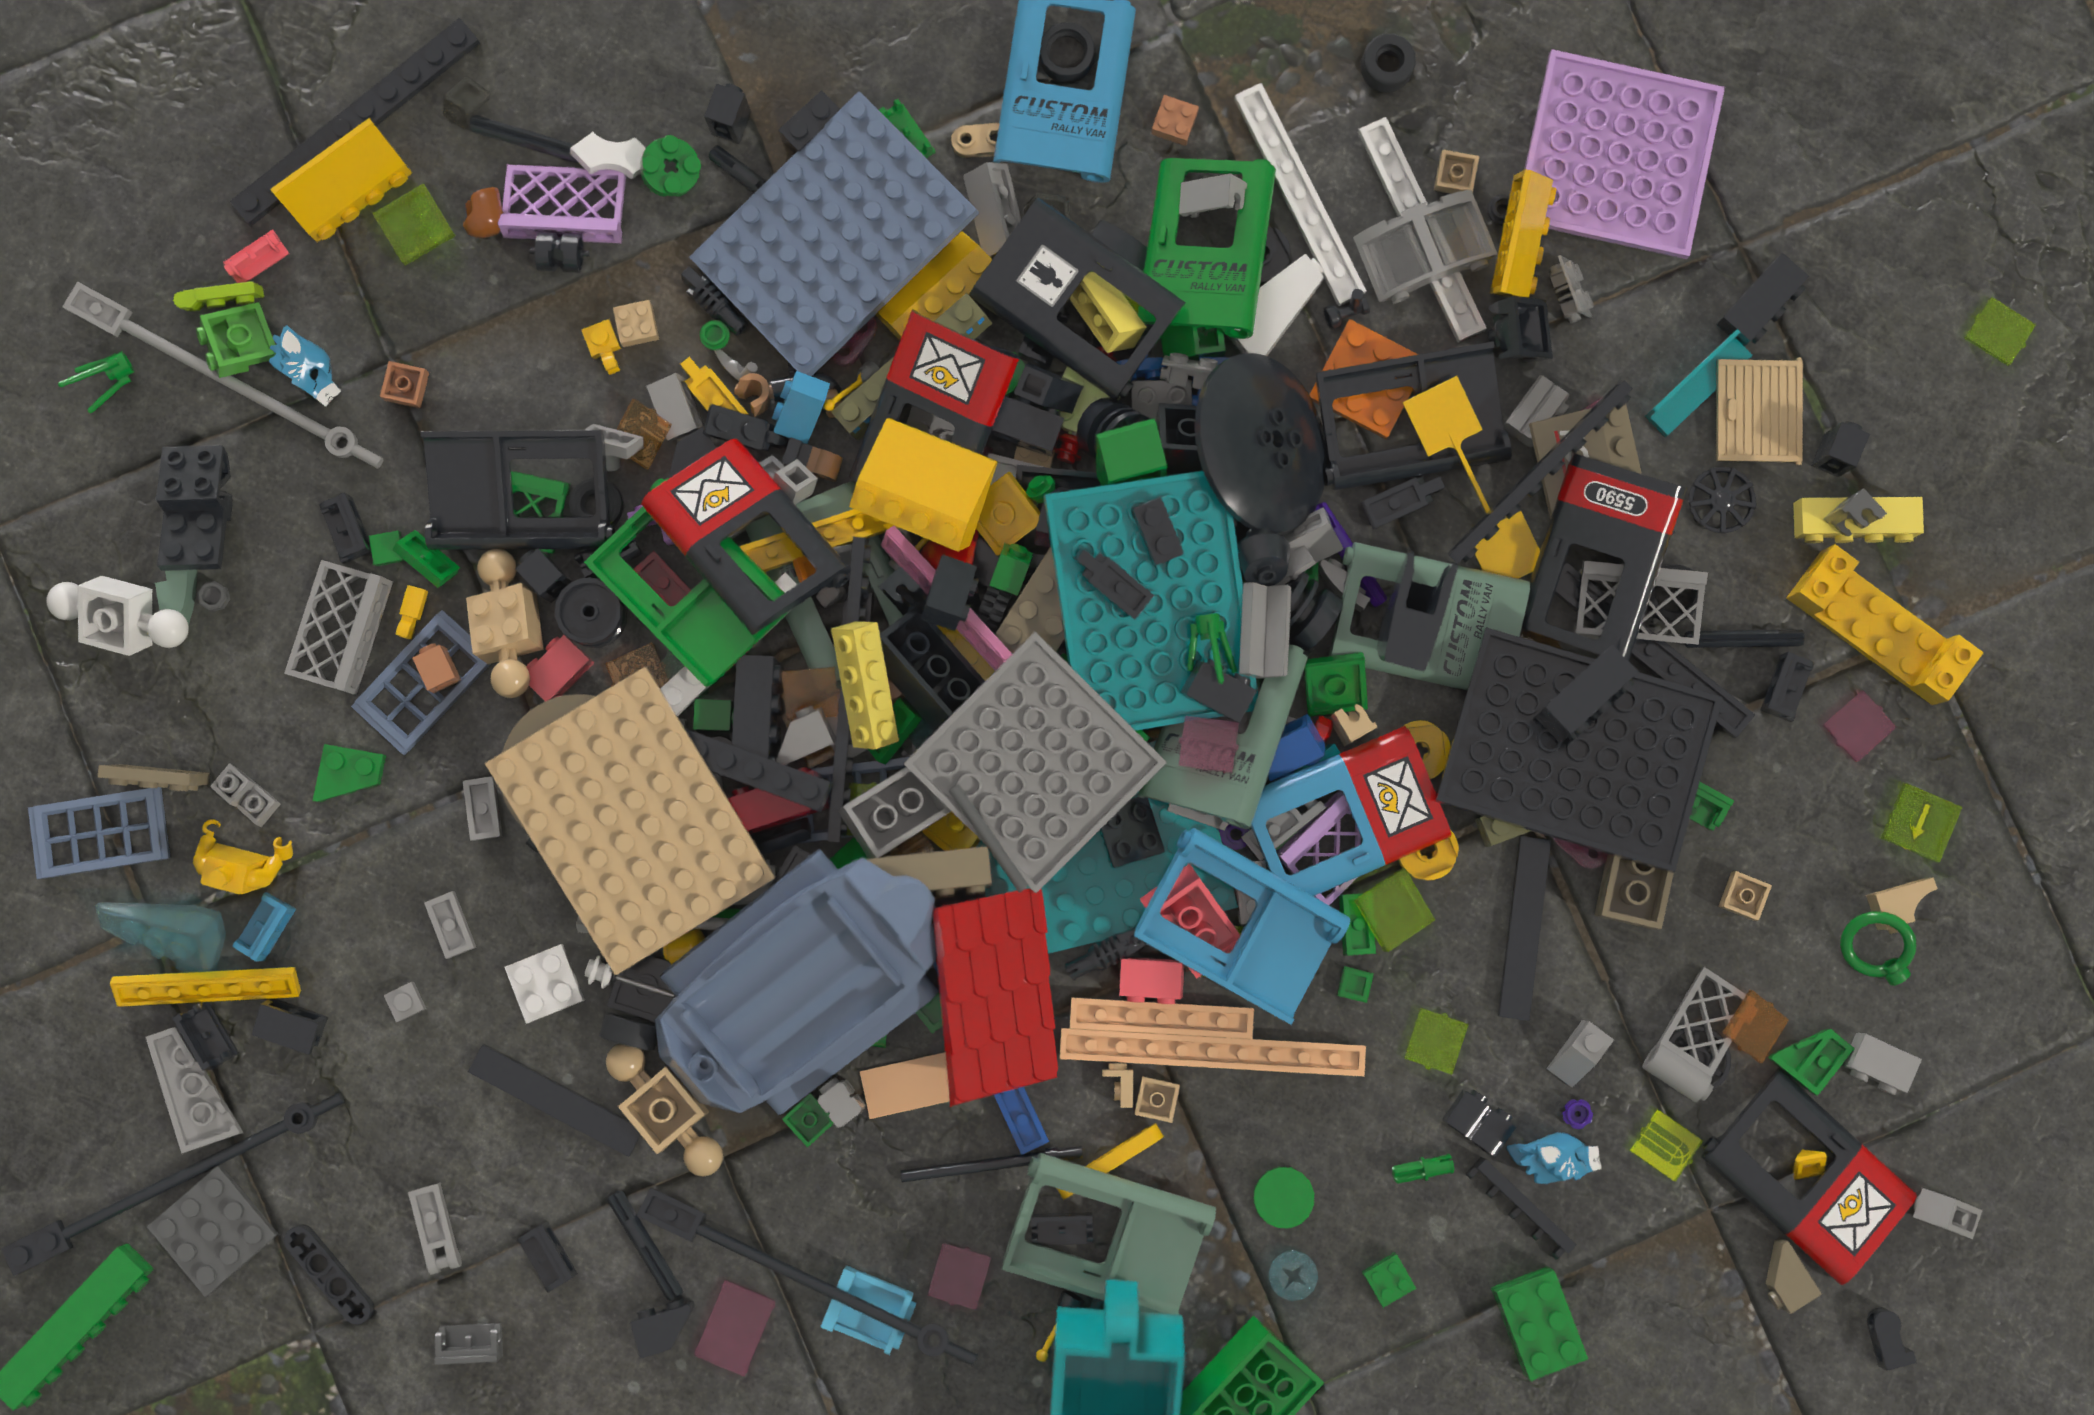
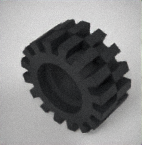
(994, 607)

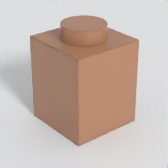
(436, 668)

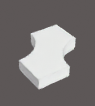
(601, 154)

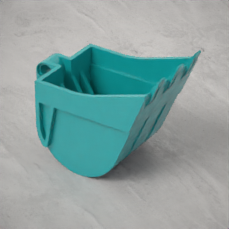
(1117, 1358)

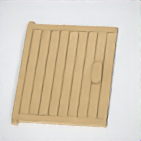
(1759, 410)

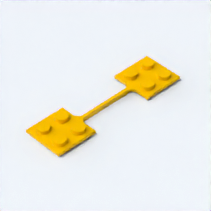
(1444, 420)

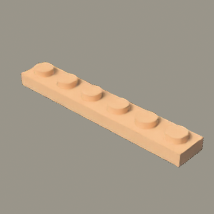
(1161, 1018)

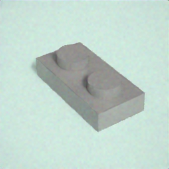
(482, 808)
(450, 925)

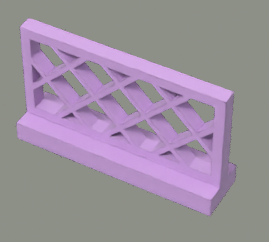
(592, 229)
(1310, 835)

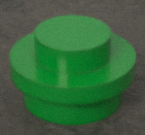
(714, 335)
(1039, 487)

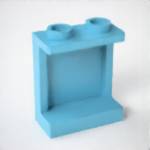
(860, 1326)

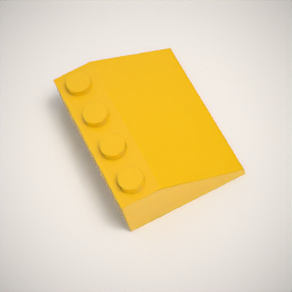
(342, 181)
(1522, 235)
(938, 284)
(924, 485)

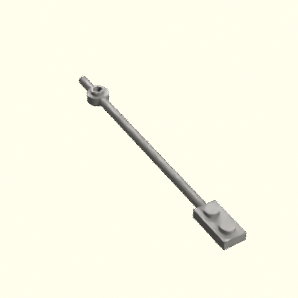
(114, 318)

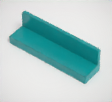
(1694, 388)

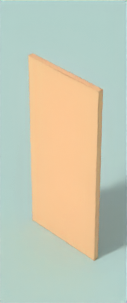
(905, 1085)

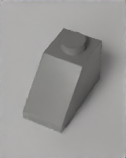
(805, 735)
(1580, 1053)
(1947, 1213)

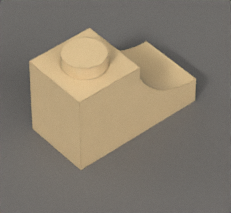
(1900, 900)

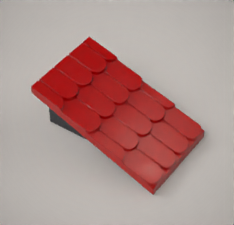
(995, 994)

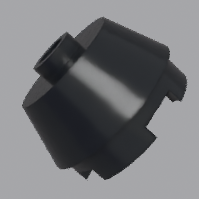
(1263, 556)

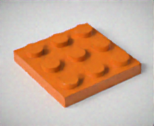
(1372, 410)

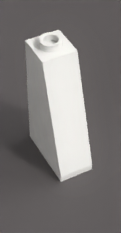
(1280, 303)

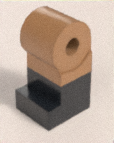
(817, 461)

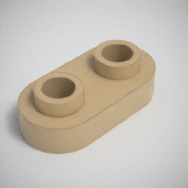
(980, 144)

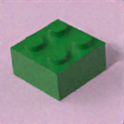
(808, 1120)
(1388, 1280)

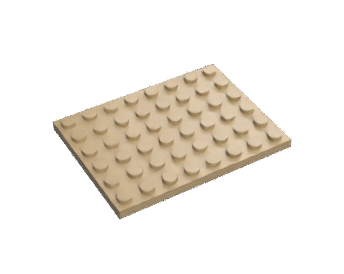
(630, 820)

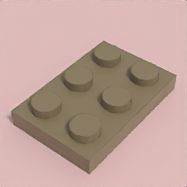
(153, 777)

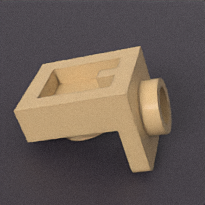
(1123, 1089)

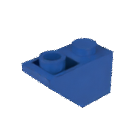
(1297, 747)

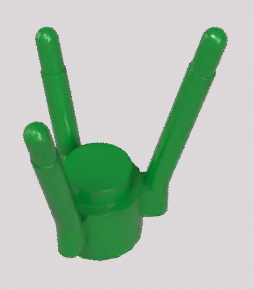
(115, 366)
(1210, 628)

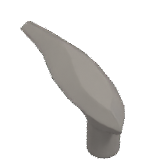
(734, 367)

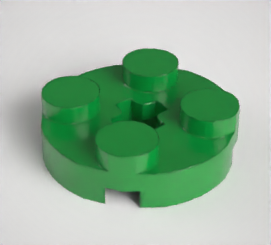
(670, 150)

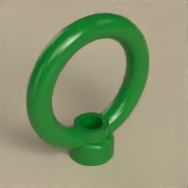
(1895, 969)

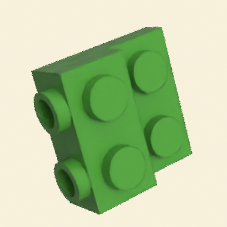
(235, 339)

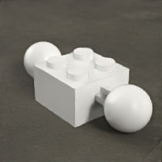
(116, 615)

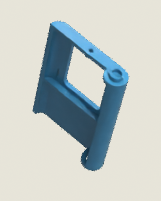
(1278, 944)

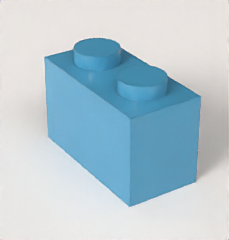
(801, 406)

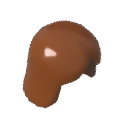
(483, 213)

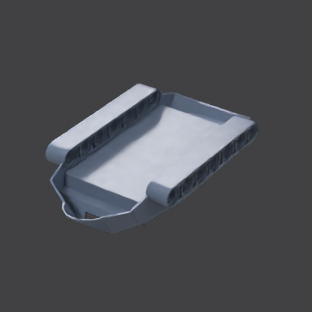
(798, 984)

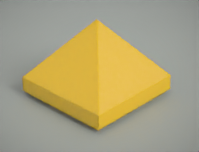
(1809, 1164)

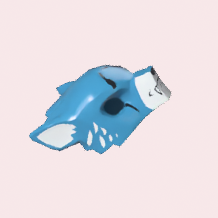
(298, 358)
(1556, 1158)

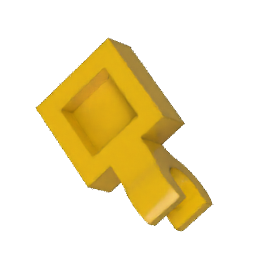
(602, 343)

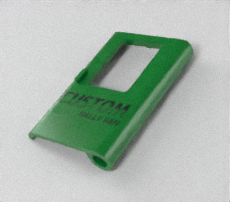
(1213, 281)

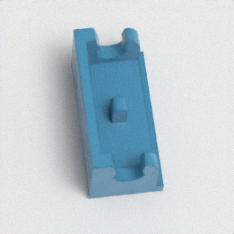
(264, 927)

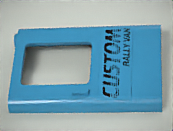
(1058, 123)

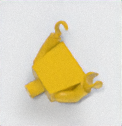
(235, 868)

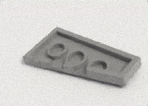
(191, 1097)

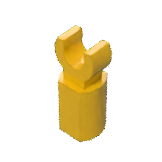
(411, 611)

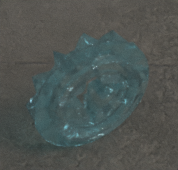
(1278, 1278)

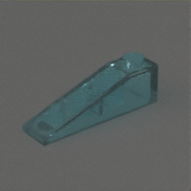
(180, 932)

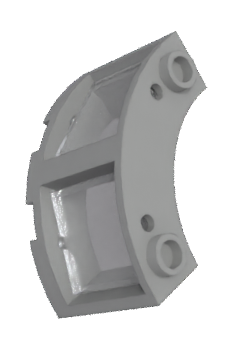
(1425, 245)

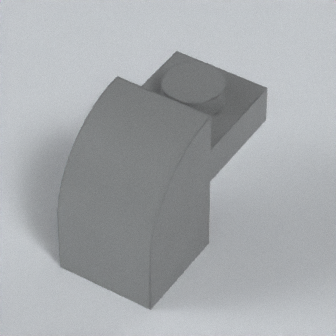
(792, 479)

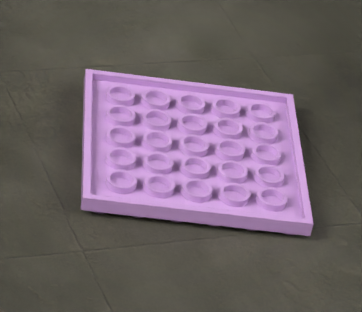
(1624, 151)

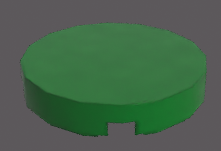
(1283, 1197)

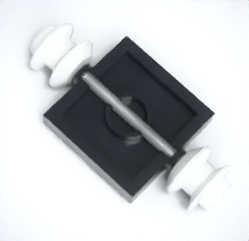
(635, 989)

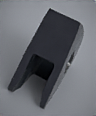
(1414, 617)

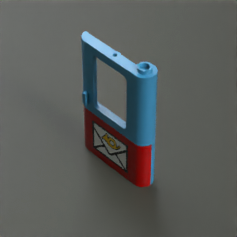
(1387, 799)

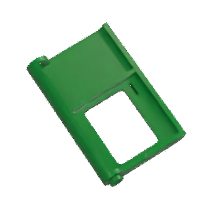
(701, 626)

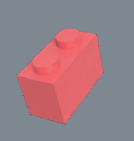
(557, 668)
(1151, 979)

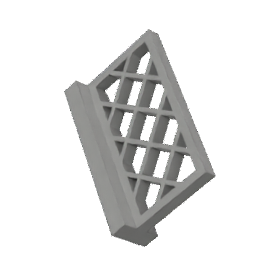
(1666, 578)
(362, 628)

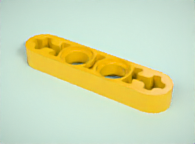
(1123, 1152)

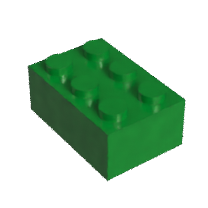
(1539, 1323)

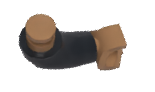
(757, 385)

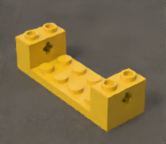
(1882, 627)

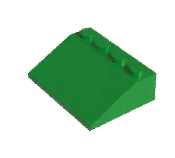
(1251, 1377)

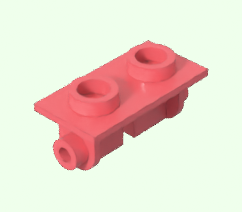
(256, 257)

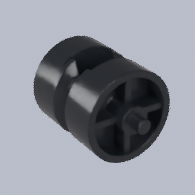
(560, 252)

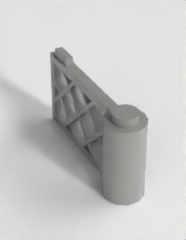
(1677, 1067)

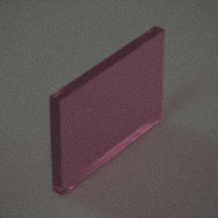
(735, 1328)

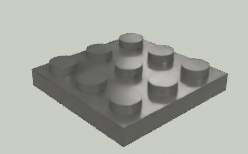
(212, 1230)

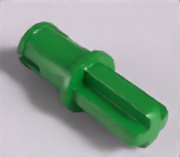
(1423, 1169)

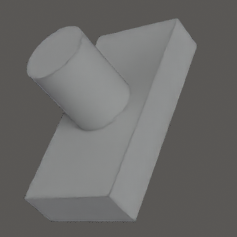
(618, 445)

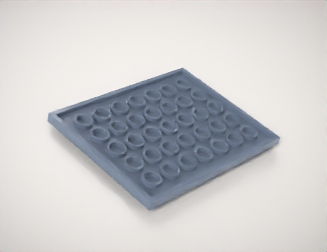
(834, 235)

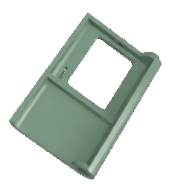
(1151, 1243)

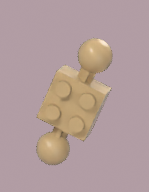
(504, 623)
(663, 1110)

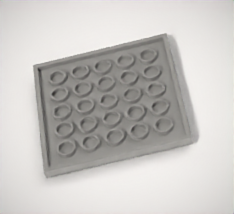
(1037, 760)

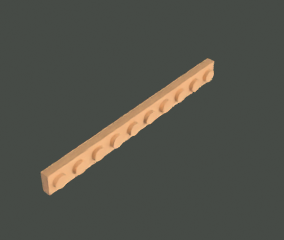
(1212, 1052)

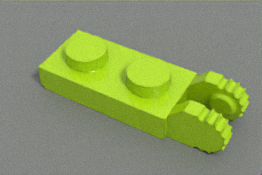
(216, 296)

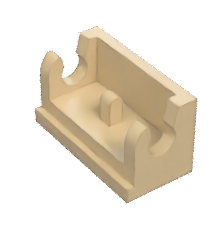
(1353, 726)

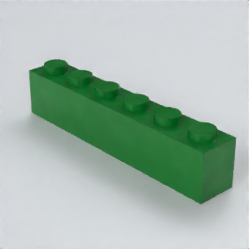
(72, 1325)

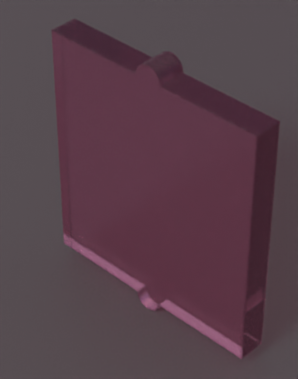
(1859, 726)
(1208, 744)
(959, 1276)

